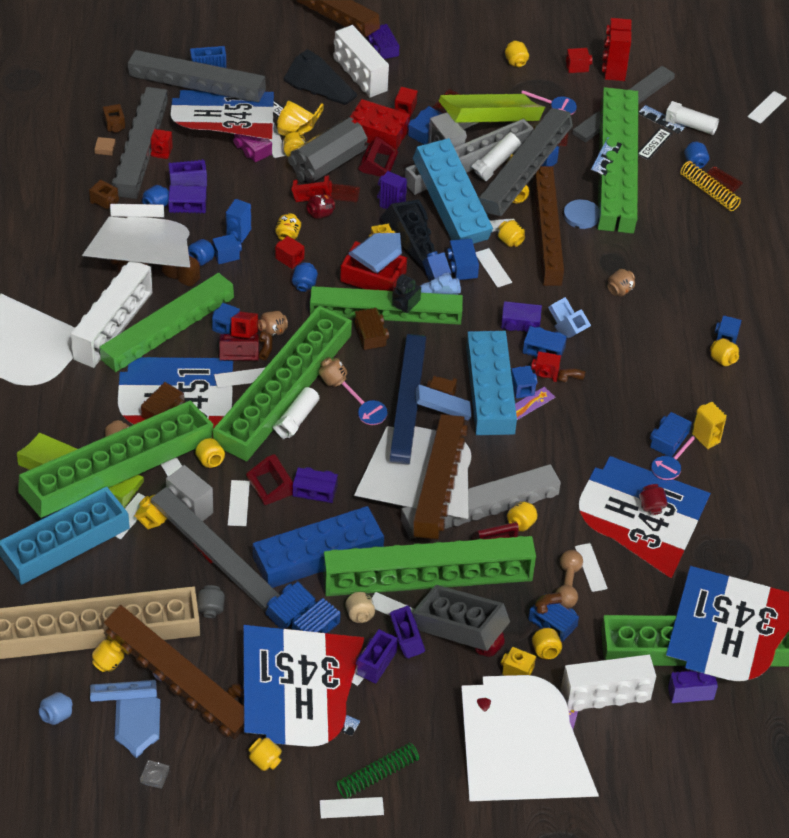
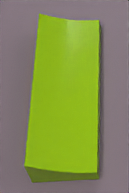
(491, 107)
(45, 449)

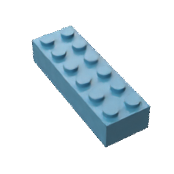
(452, 191)
(491, 383)
(64, 535)

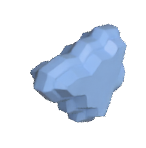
(442, 285)

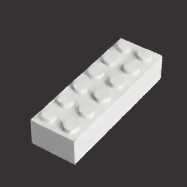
(111, 312)

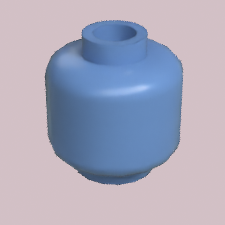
(55, 708)

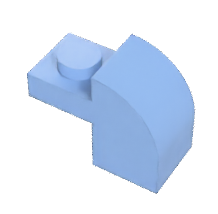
(567, 321)

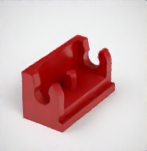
(305, 191)

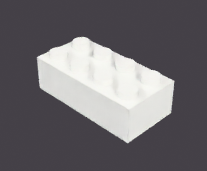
(361, 61)
(608, 682)

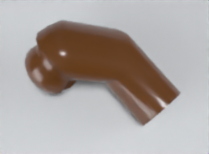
(267, 347)
(570, 372)
(547, 599)
(236, 690)

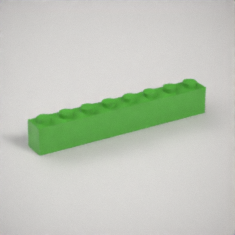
(430, 309)
(166, 322)

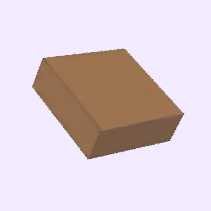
(105, 146)

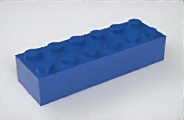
(302, 550)

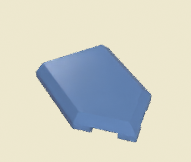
(378, 250)
(137, 723)

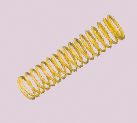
(713, 187)

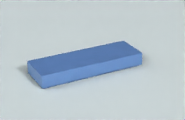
(443, 402)
(123, 690)

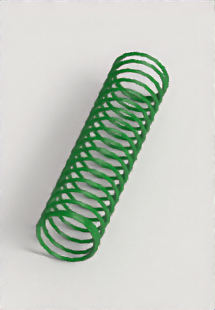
(379, 770)

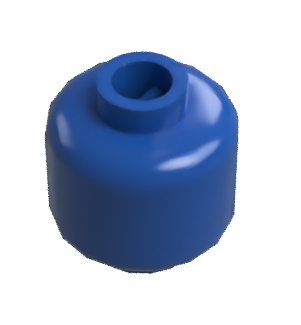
(696, 153)
(156, 196)
(202, 251)
(304, 276)

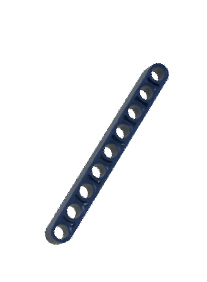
(406, 405)

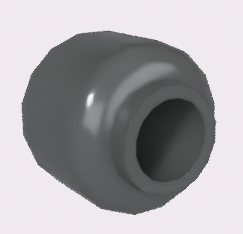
(210, 601)

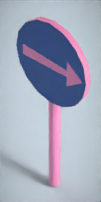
(561, 103)
(371, 411)
(668, 467)

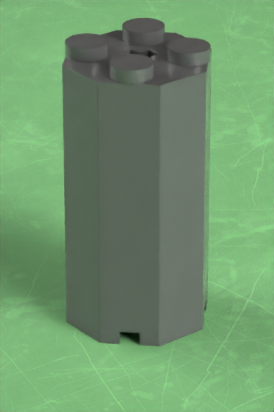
(328, 150)

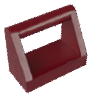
(367, 163)
(239, 348)
(284, 482)
(504, 531)

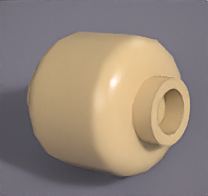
(360, 607)

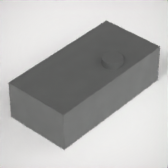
(461, 617)

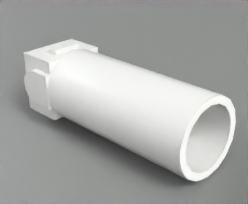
(678, 114)
(496, 156)
(296, 413)

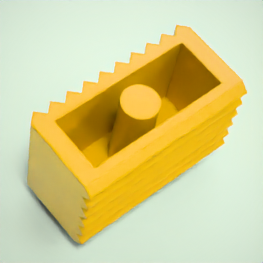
(709, 425)

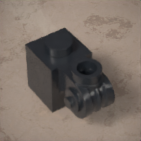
(406, 294)

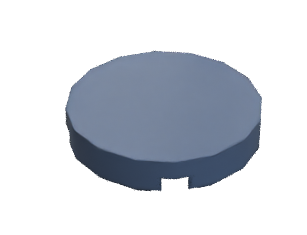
(581, 214)

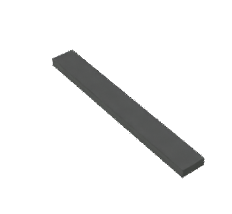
(645, 88)
(214, 547)

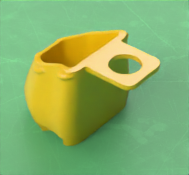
(297, 119)

